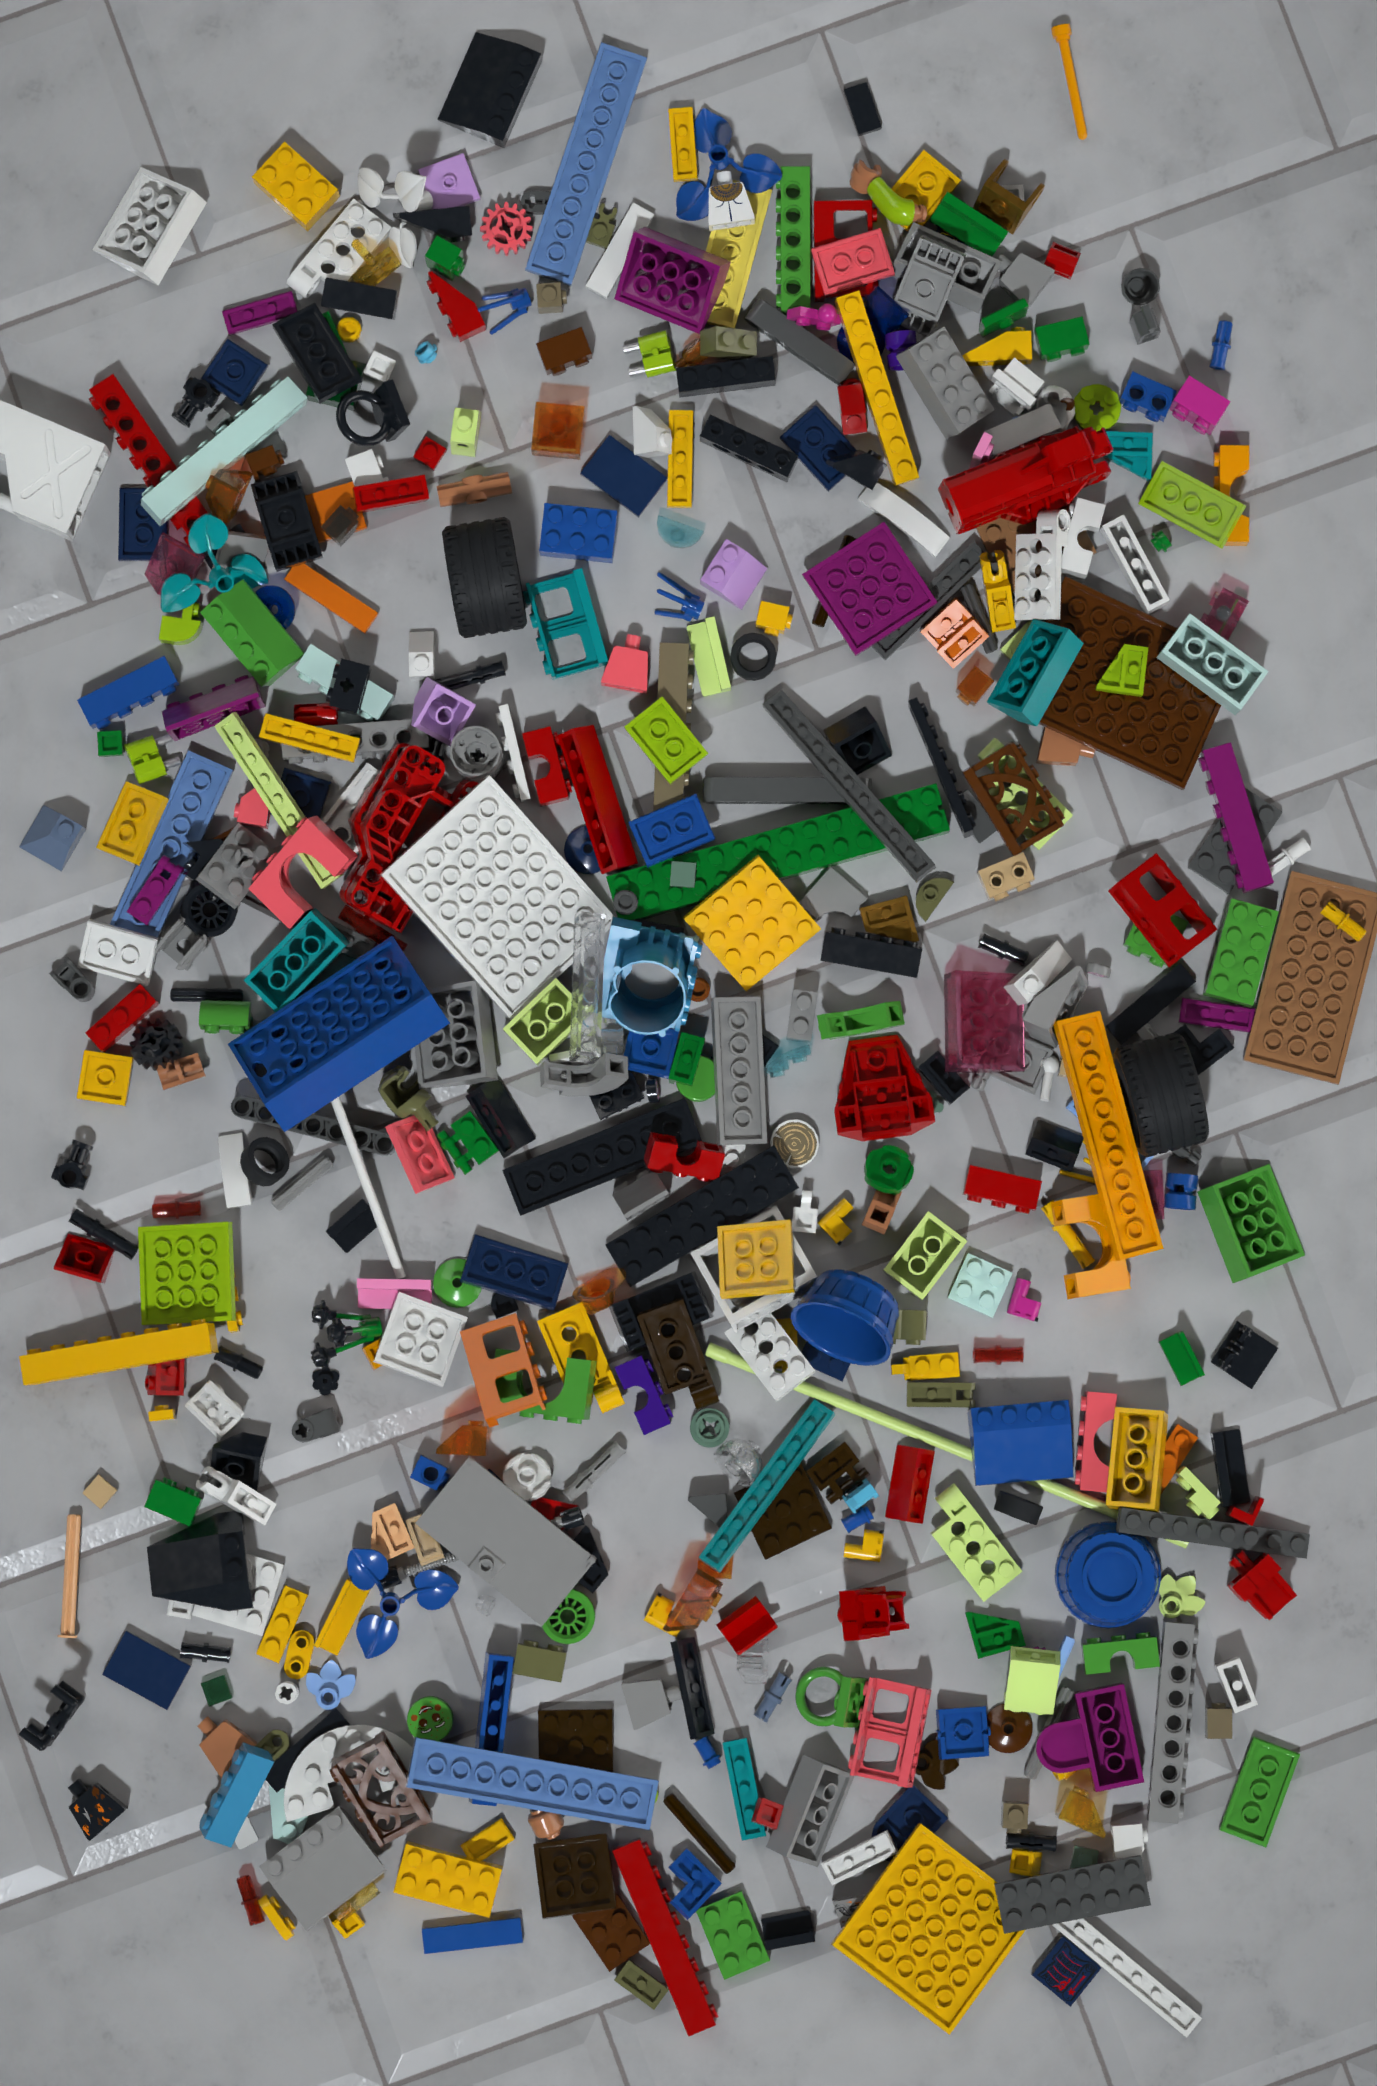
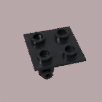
(617, 1099)
(1244, 1355)

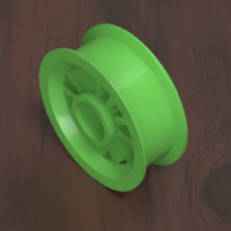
(587, 1625)

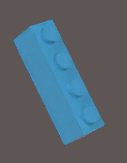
(236, 1794)

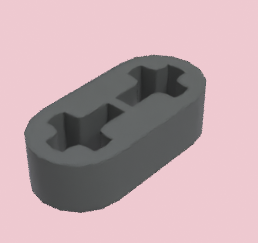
(541, 196)

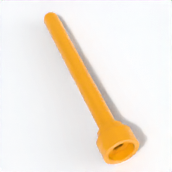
(1062, 35)

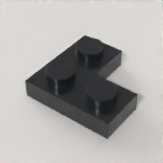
(1208, 1051)

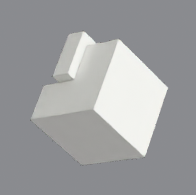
(1015, 388)

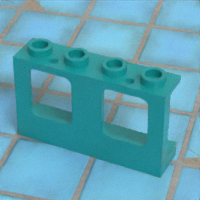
(580, 622)

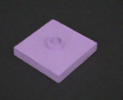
(450, 183)

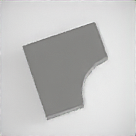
(242, 543)
(832, 894)

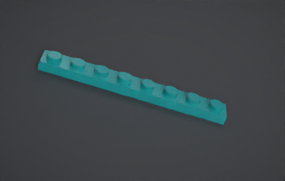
(766, 1486)

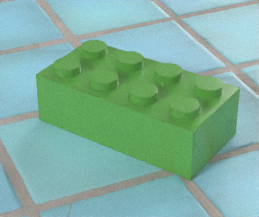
(1240, 953)

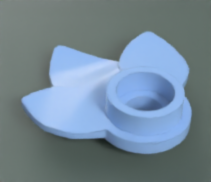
(330, 1681)

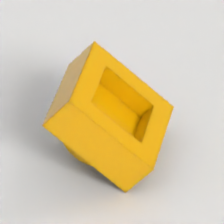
(162, 1412)

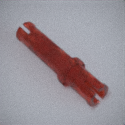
(367, 927)

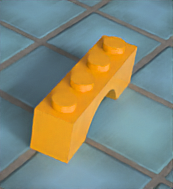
(1232, 464)

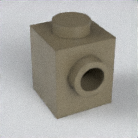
(550, 298)
(1218, 1721)
(1014, 1816)

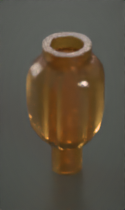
(691, 355)

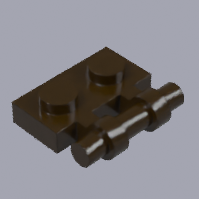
(832, 1467)

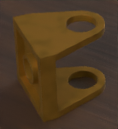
(1002, 205)

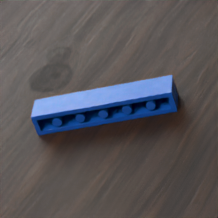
(493, 1706)

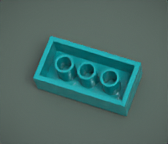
(297, 960)

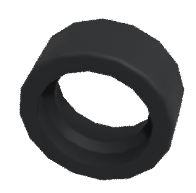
(753, 638)
(277, 1153)
(1018, 1507)

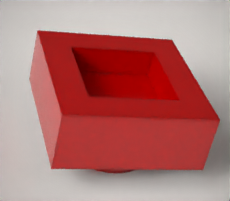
(430, 453)
(767, 1813)

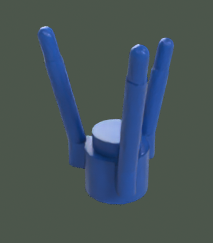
(516, 298)
(691, 606)

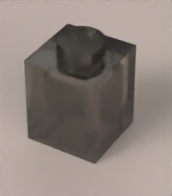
(341, 525)

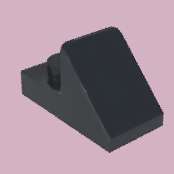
(205, 850)

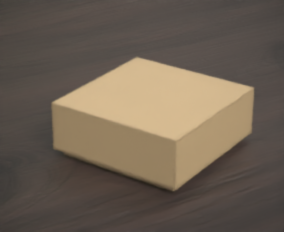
(100, 1491)

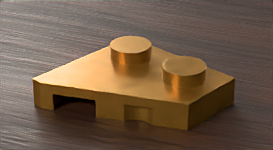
(890, 919)

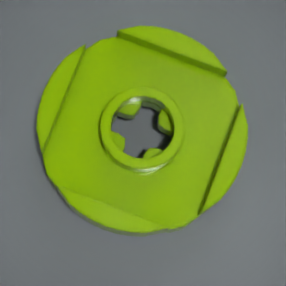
(1108, 401)

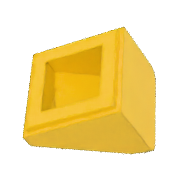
(1025, 1862)
(349, 1925)

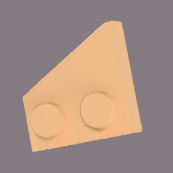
(390, 1532)

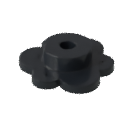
(325, 1388)

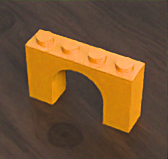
(1108, 1273)

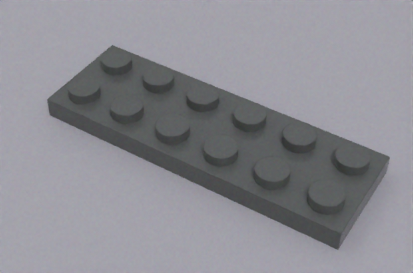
(1072, 1894)

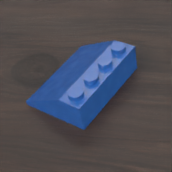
(1021, 1442)

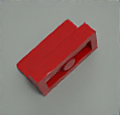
(1246, 1517)
(747, 1625)

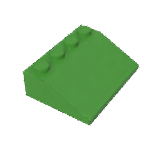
(1251, 1223)

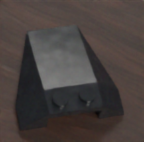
(203, 1564)

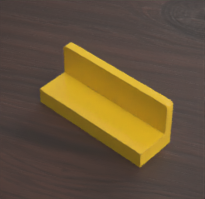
(341, 1618)

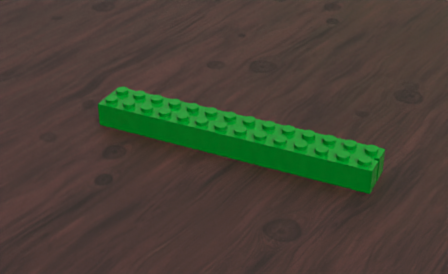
(786, 850)

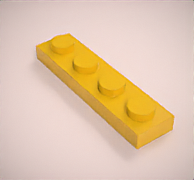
(680, 461)
(309, 738)

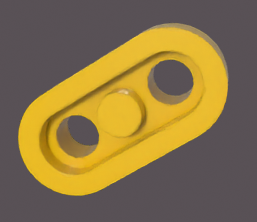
(299, 1654)
(271, 1908)

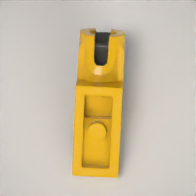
(997, 591)

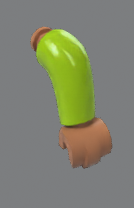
(892, 206)

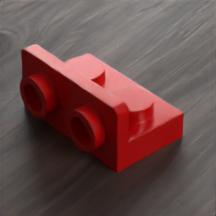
(166, 1378)

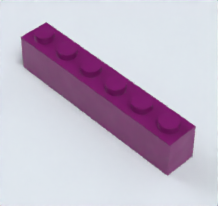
(1236, 818)

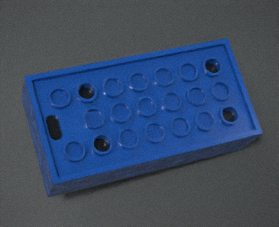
(338, 1034)

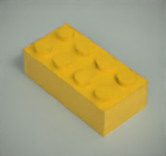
(1137, 1459)
(448, 1879)

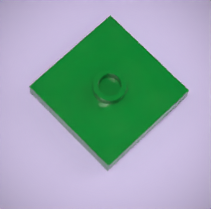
(1003, 318)

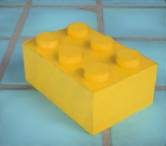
(296, 186)

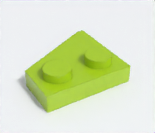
(1126, 672)

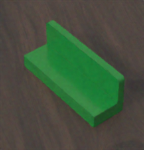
(968, 225)

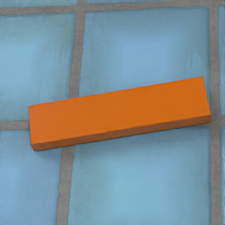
(331, 597)

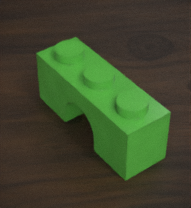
(1142, 1649)

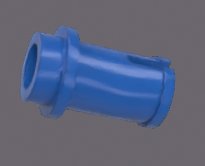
(855, 1520)
(707, 1752)

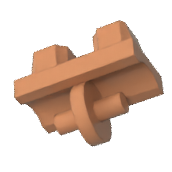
(181, 1071)

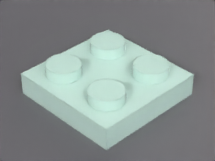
(980, 1285)

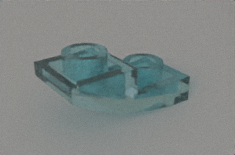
(780, 1064)

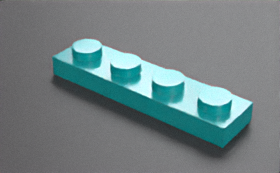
(743, 1786)

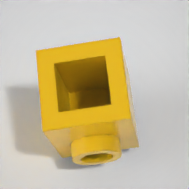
(773, 618)

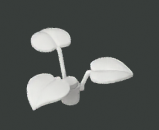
(413, 198)

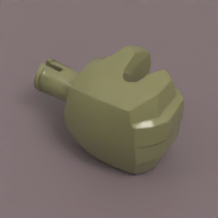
(406, 1101)

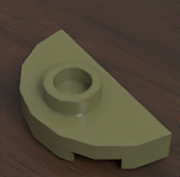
(931, 895)

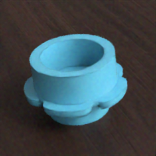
(426, 352)

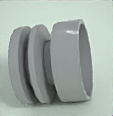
(468, 744)

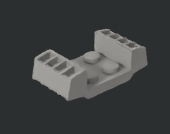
(928, 284)

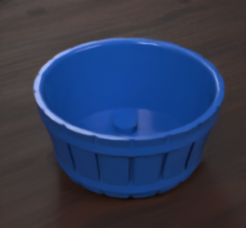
(848, 1317)
(1107, 1575)

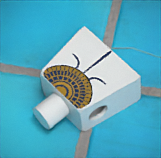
(728, 204)

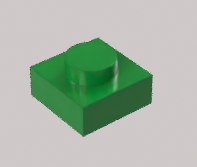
(110, 743)

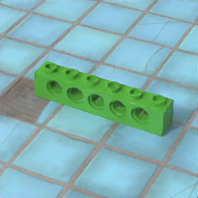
(797, 178)

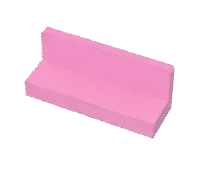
(383, 1292)

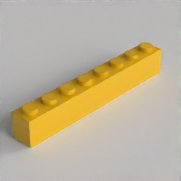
(876, 388)
(119, 1353)

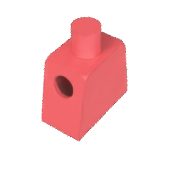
(627, 667)

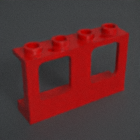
(824, 234)
(1154, 916)

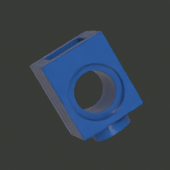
(419, 1473)

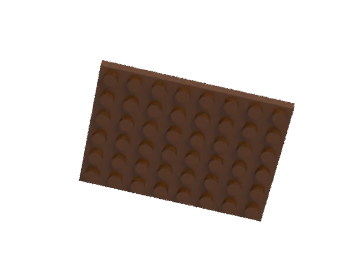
(1151, 732)

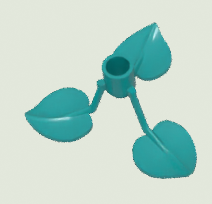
(204, 535)

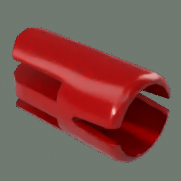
(315, 714)

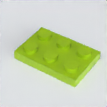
(666, 740)

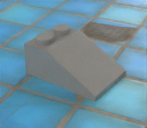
(1054, 1004)
(640, 1195)

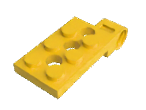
(605, 1385)

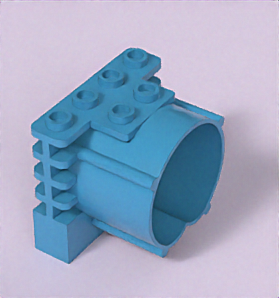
(635, 944)

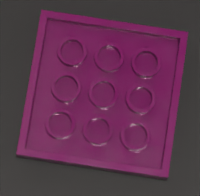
(869, 588)

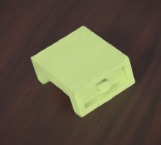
(1032, 1680)

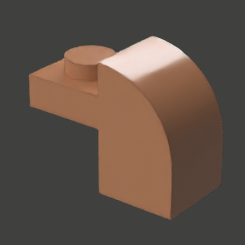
(880, 1211)

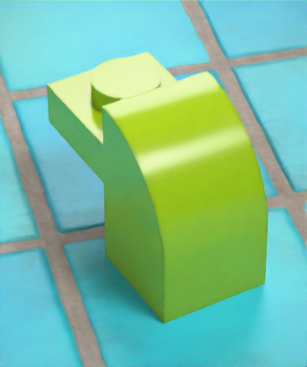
(181, 630)

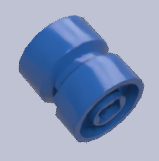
(1181, 1200)

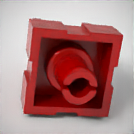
(1260, 1584)
(867, 1613)

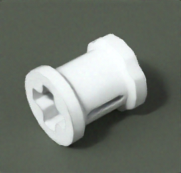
(288, 1684)

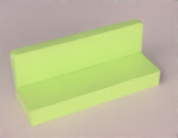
(708, 657)

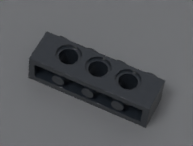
(748, 448)

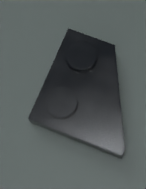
(597, 1572)

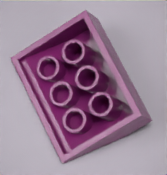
(671, 279)
(209, 709)

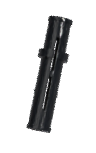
(473, 676)
(104, 1234)

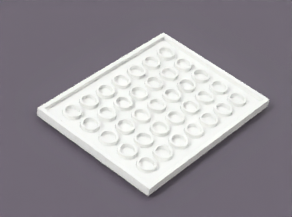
(495, 895)

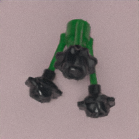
(338, 1332)

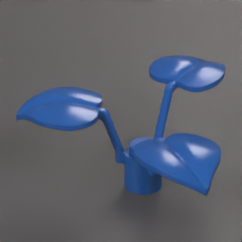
(712, 136)
(375, 1632)

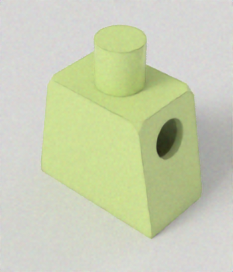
(465, 431)

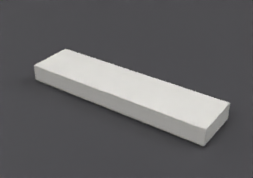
(613, 260)

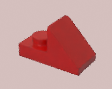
(852, 408)

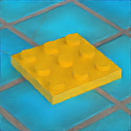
(756, 1259)

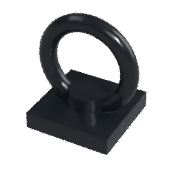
(387, 411)

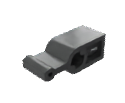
(1145, 325)

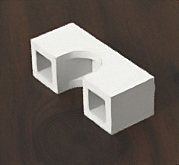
(1084, 516)

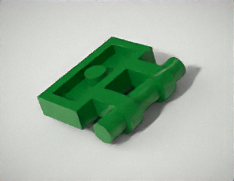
(473, 1137)

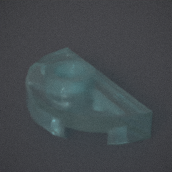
(677, 534)

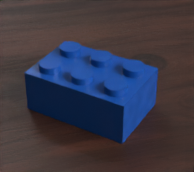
(578, 533)

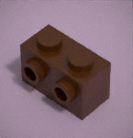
(564, 351)

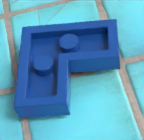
(698, 1883)

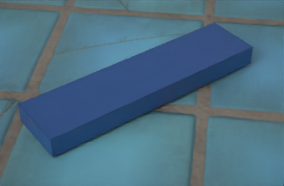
(472, 1935)

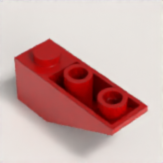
(460, 310)

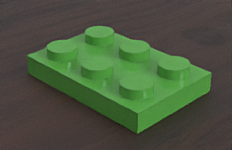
(732, 1935)

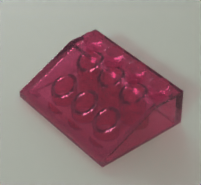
(982, 1024)

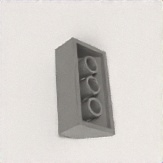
(972, 280)
(810, 1811)

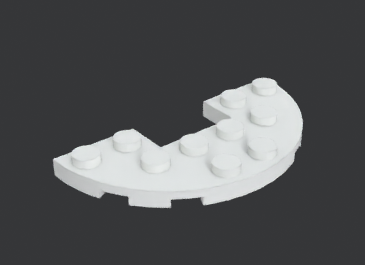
(309, 1776)

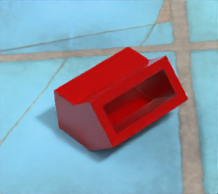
(1062, 260)

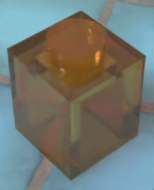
(974, 687)

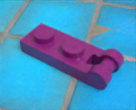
(155, 891)

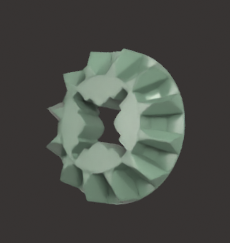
(708, 1439)

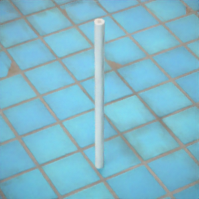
(368, 1188)

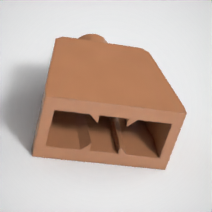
(1061, 750)
(222, 1743)

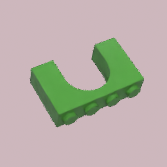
(572, 1402)

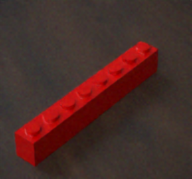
(664, 1936)

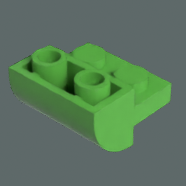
(225, 1015)

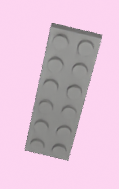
(739, 1070)

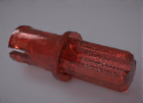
(176, 1209)
(250, 1900)

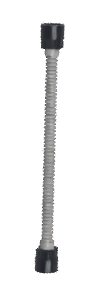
(569, 1519)

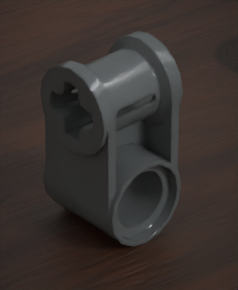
(70, 977)
(320, 1424)

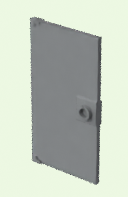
(505, 1541)

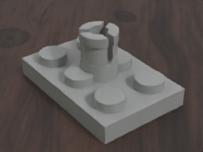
(234, 865)

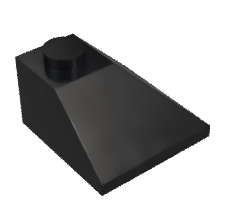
(240, 1457)

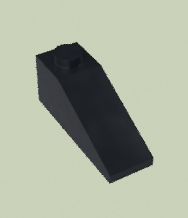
(444, 222)

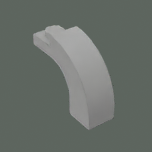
(585, 1080)

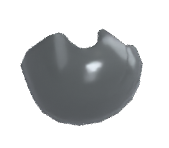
(1140, 286)

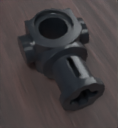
(192, 403)
(74, 1163)

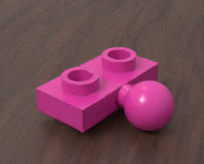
(822, 318)

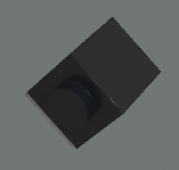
(859, 466)

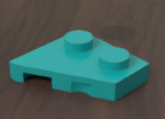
(1132, 452)

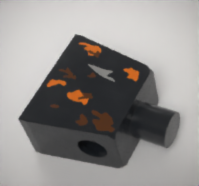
(94, 1808)

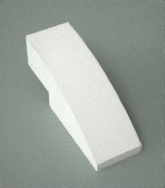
(235, 1182)

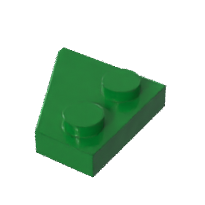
(993, 1634)

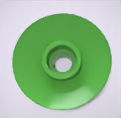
(444, 1286)

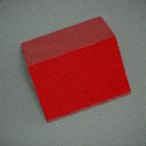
(85, 1258)

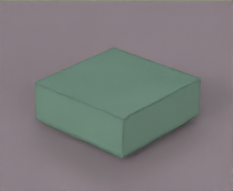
(683, 874)

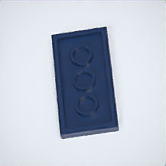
(514, 1272)

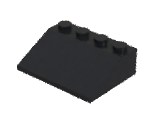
(490, 88)

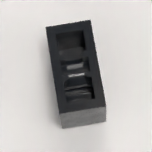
(350, 701)

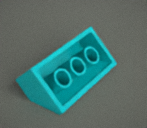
(1035, 672)

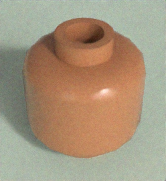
(545, 1824)

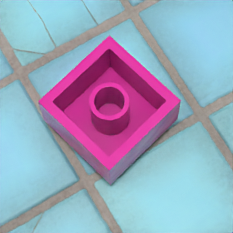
(1199, 406)

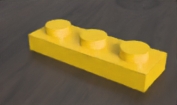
(682, 144)
(282, 1624)

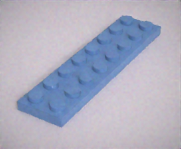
(185, 819)

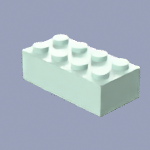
(1212, 664)

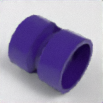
(897, 343)

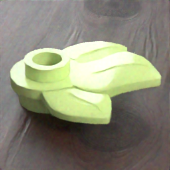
(1181, 1594)

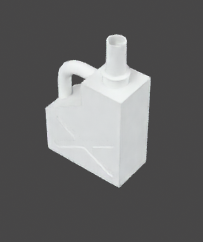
(48, 470)

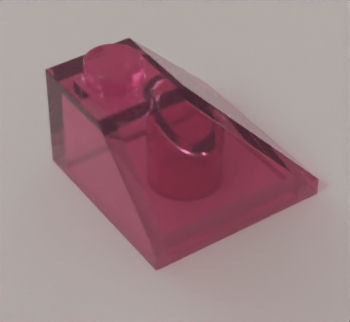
(172, 558)

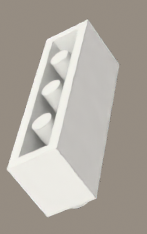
(1134, 565)

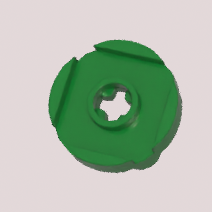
(885, 1182)

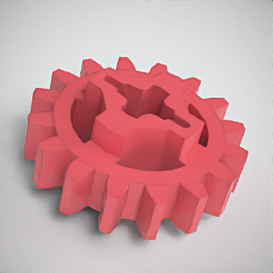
(514, 224)

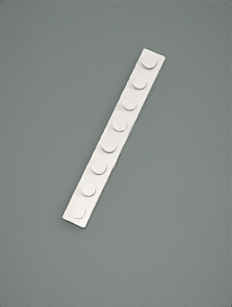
(1130, 1974)

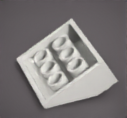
(150, 225)

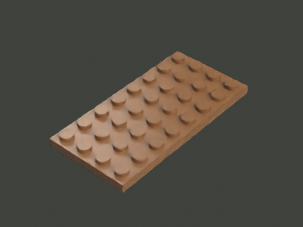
(1312, 980)

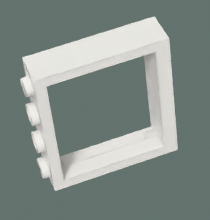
(767, 1303)

